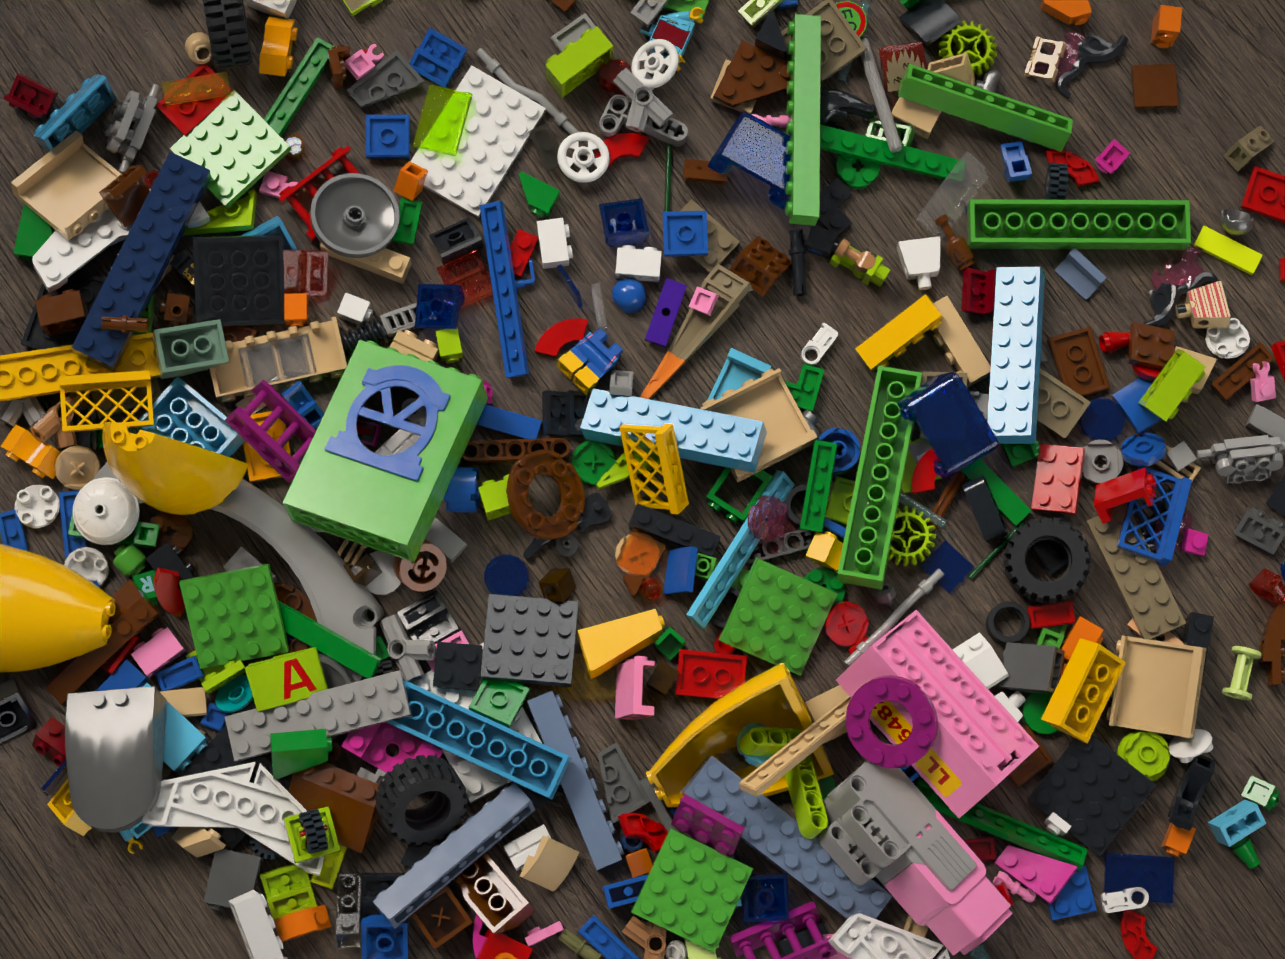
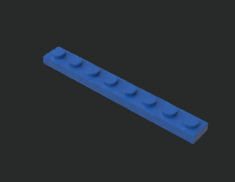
(504, 289)

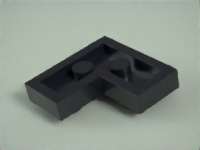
(830, 199)

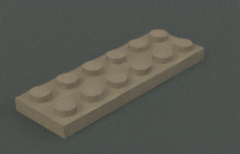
(1136, 578)

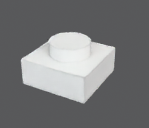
(1056, 825)

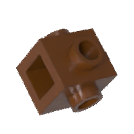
(172, 300)

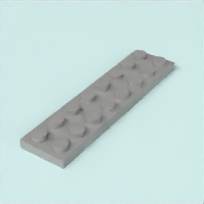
(334, 709)

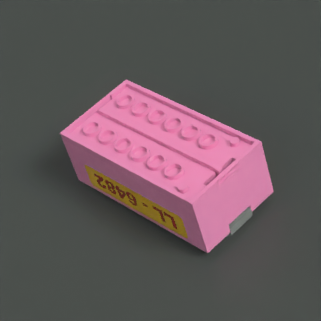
(975, 735)

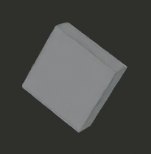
(1180, 456)

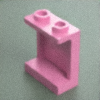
(629, 689)

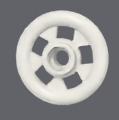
(642, 55)
(583, 175)

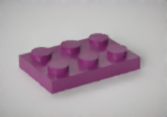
(707, 826)

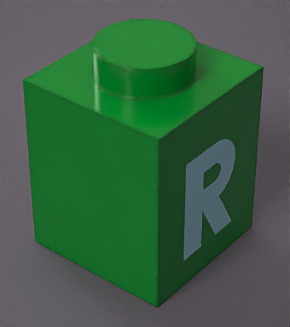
(146, 583)

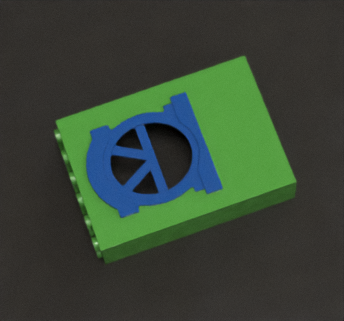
(378, 497)

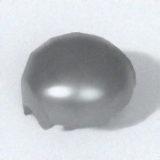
(1236, 222)

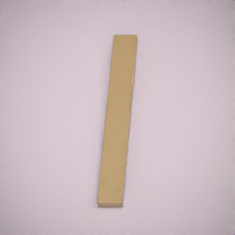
(796, 750)

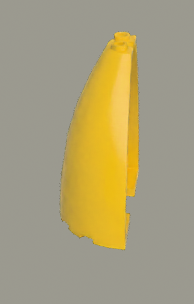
(168, 471)
(47, 612)
(764, 699)

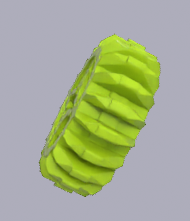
(979, 36)
(915, 536)

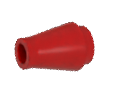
(1113, 341)

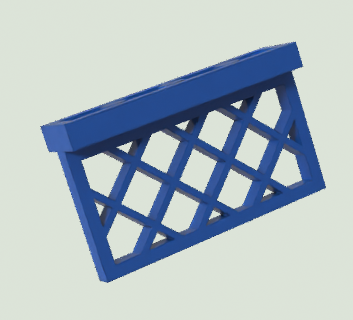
(1171, 525)

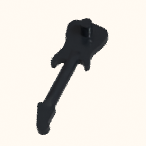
(595, 513)

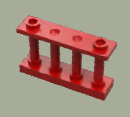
(288, 193)

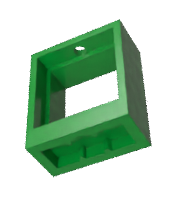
(732, 514)

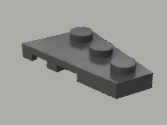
(384, 81)
(621, 783)

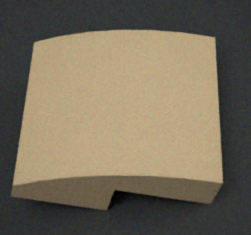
(823, 703)
(549, 864)

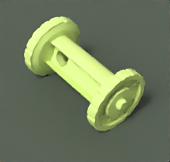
(1241, 672)

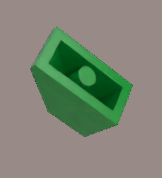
(538, 195)

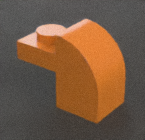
(302, 923)

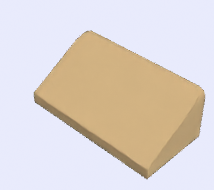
(188, 701)

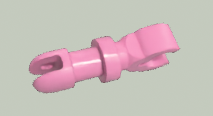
(780, 121)
(1014, 887)

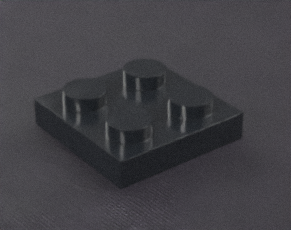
(457, 666)

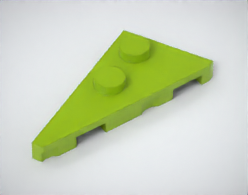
(237, 217)
(619, 471)

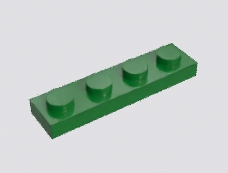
(818, 486)

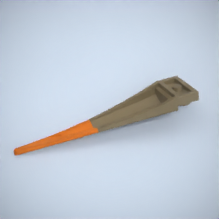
(700, 326)

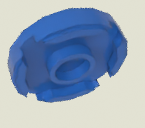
(1143, 449)

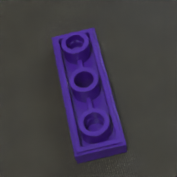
(670, 301)

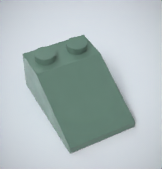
(189, 348)

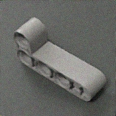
(618, 118)

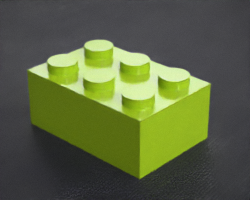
(578, 61)
(1173, 385)

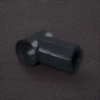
(88, 438)

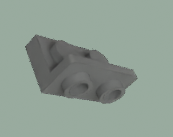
(1260, 529)

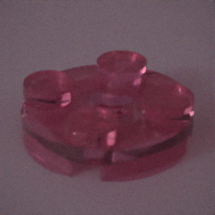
(776, 513)

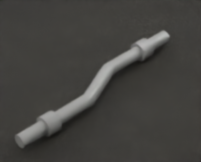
(495, 67)
(924, 587)

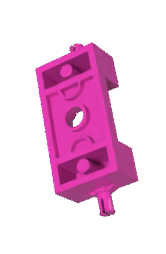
(372, 741)

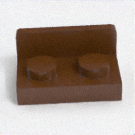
(337, 57)
(700, 172)

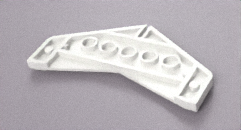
(62, 258)
(230, 801)
(873, 939)

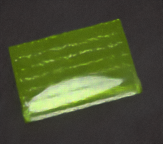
(442, 120)

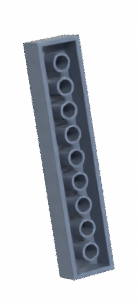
(779, 841)

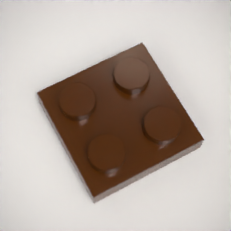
(1150, 346)

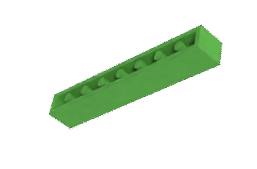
(985, 107)

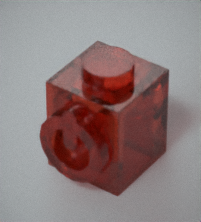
(609, 72)

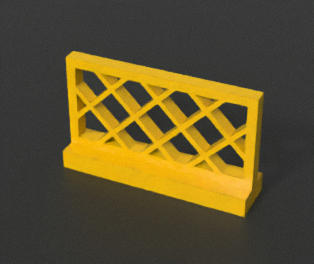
(108, 382)
(669, 467)

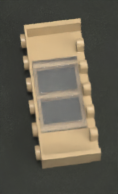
(280, 359)

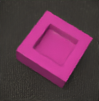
(1194, 542)

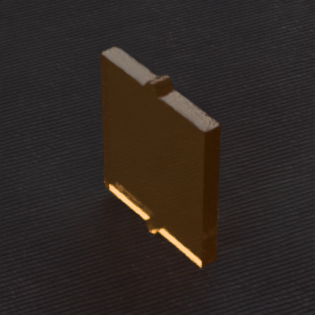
(640, 554)

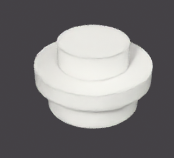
(676, 950)

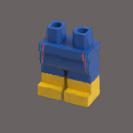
(592, 358)

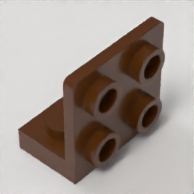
(126, 194)
(760, 265)

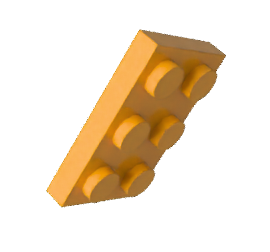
(258, 467)

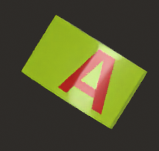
(286, 678)

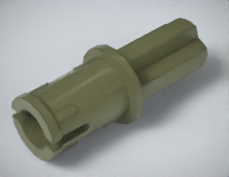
(578, 945)

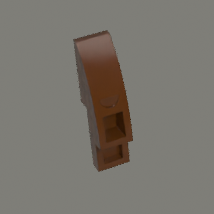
(1271, 646)

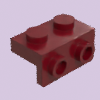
(31, 97)
(978, 291)
(51, 741)

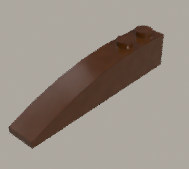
(131, 616)
(492, 894)

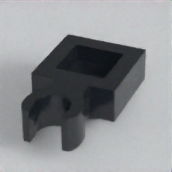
(540, 801)

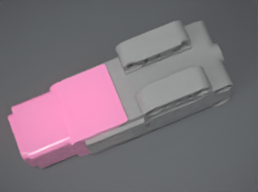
(893, 832)

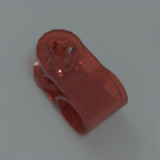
(1268, 586)

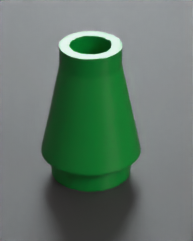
(1245, 851)

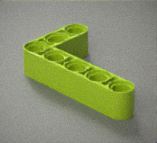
(800, 780)

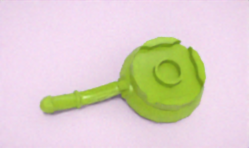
(1146, 753)

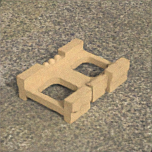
(1051, 60)

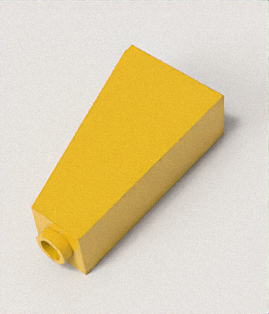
(618, 640)

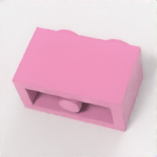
(157, 652)

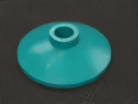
(234, 695)

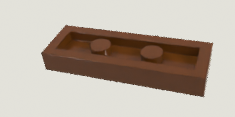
(1241, 372)

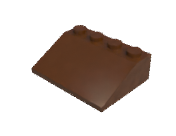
(347, 796)

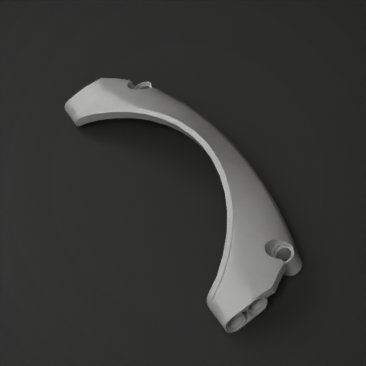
(332, 593)

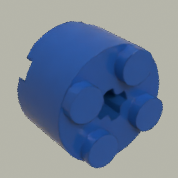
(849, 448)
(463, 491)

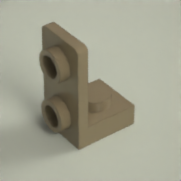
(1248, 147)

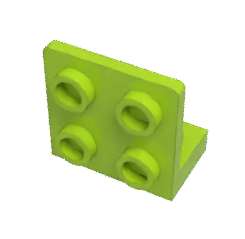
(220, 675)

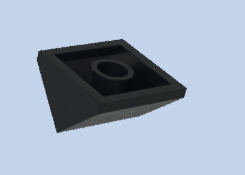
(771, 38)
(456, 240)

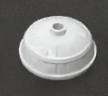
(118, 515)

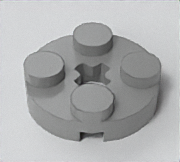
(1109, 453)

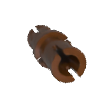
(125, 324)

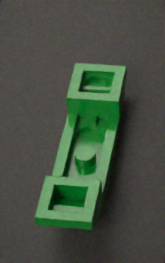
(144, 535)

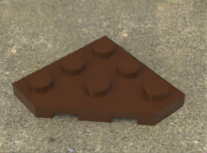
(752, 76)

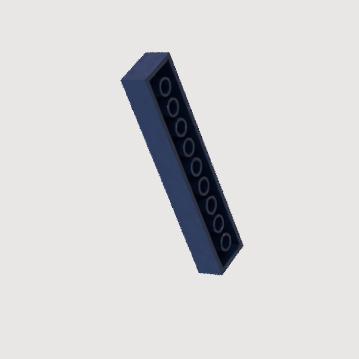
(142, 258)

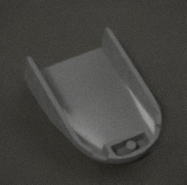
(115, 755)

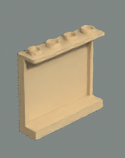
(66, 186)
(772, 403)
(1157, 686)

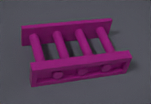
(261, 441)
(768, 932)

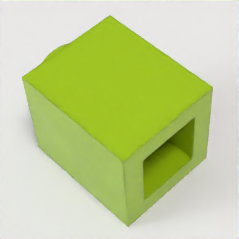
(449, 345)

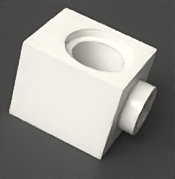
(355, 310)

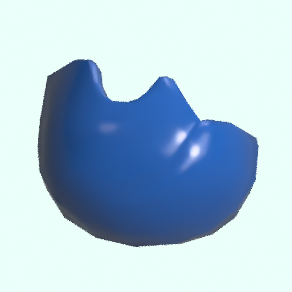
(629, 295)

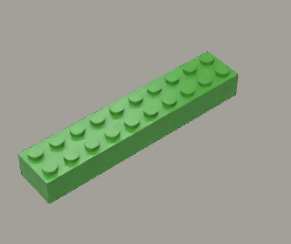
(1079, 224)
(878, 481)

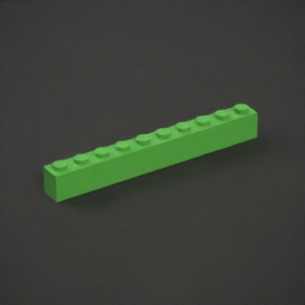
(804, 120)

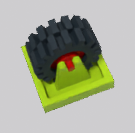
(311, 834)

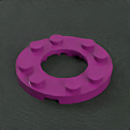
(918, 705)

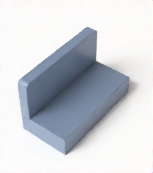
(1080, 274)

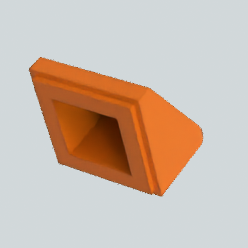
(639, 862)

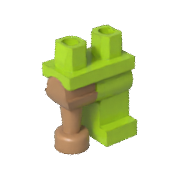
(861, 264)

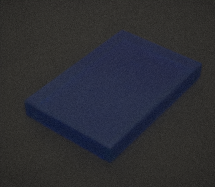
(1144, 871)

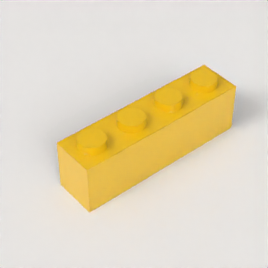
(900, 332)

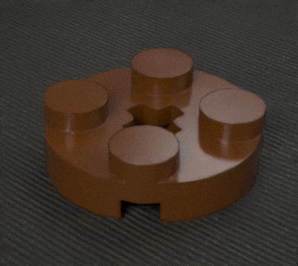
(176, 522)

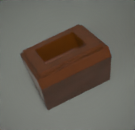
(632, 584)

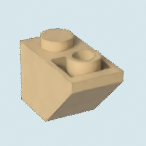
(198, 840)

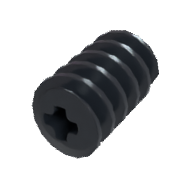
(370, 333)

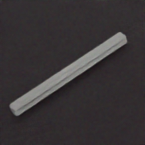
(880, 98)

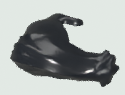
(838, 104)

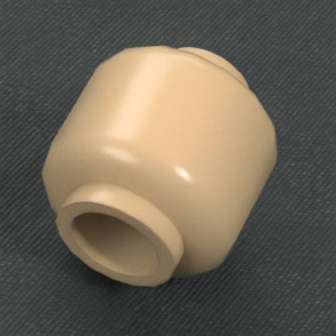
(199, 48)

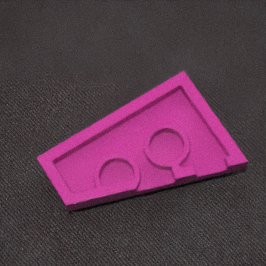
(1036, 872)

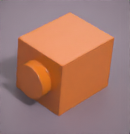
(410, 181)
(296, 309)
(1177, 840)

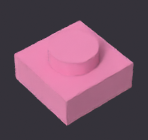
(703, 301)

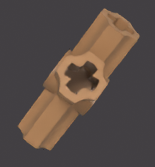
(52, 423)
(643, 934)

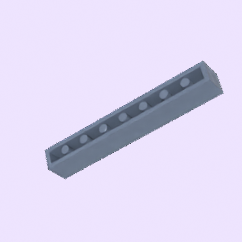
(575, 782)
(453, 855)

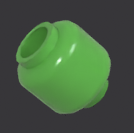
(129, 560)

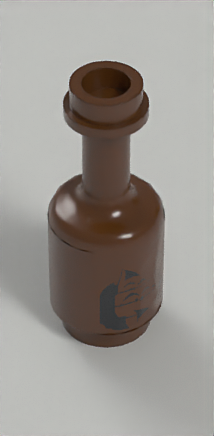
(957, 246)

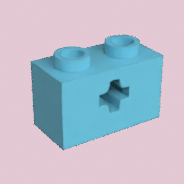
(1237, 823)

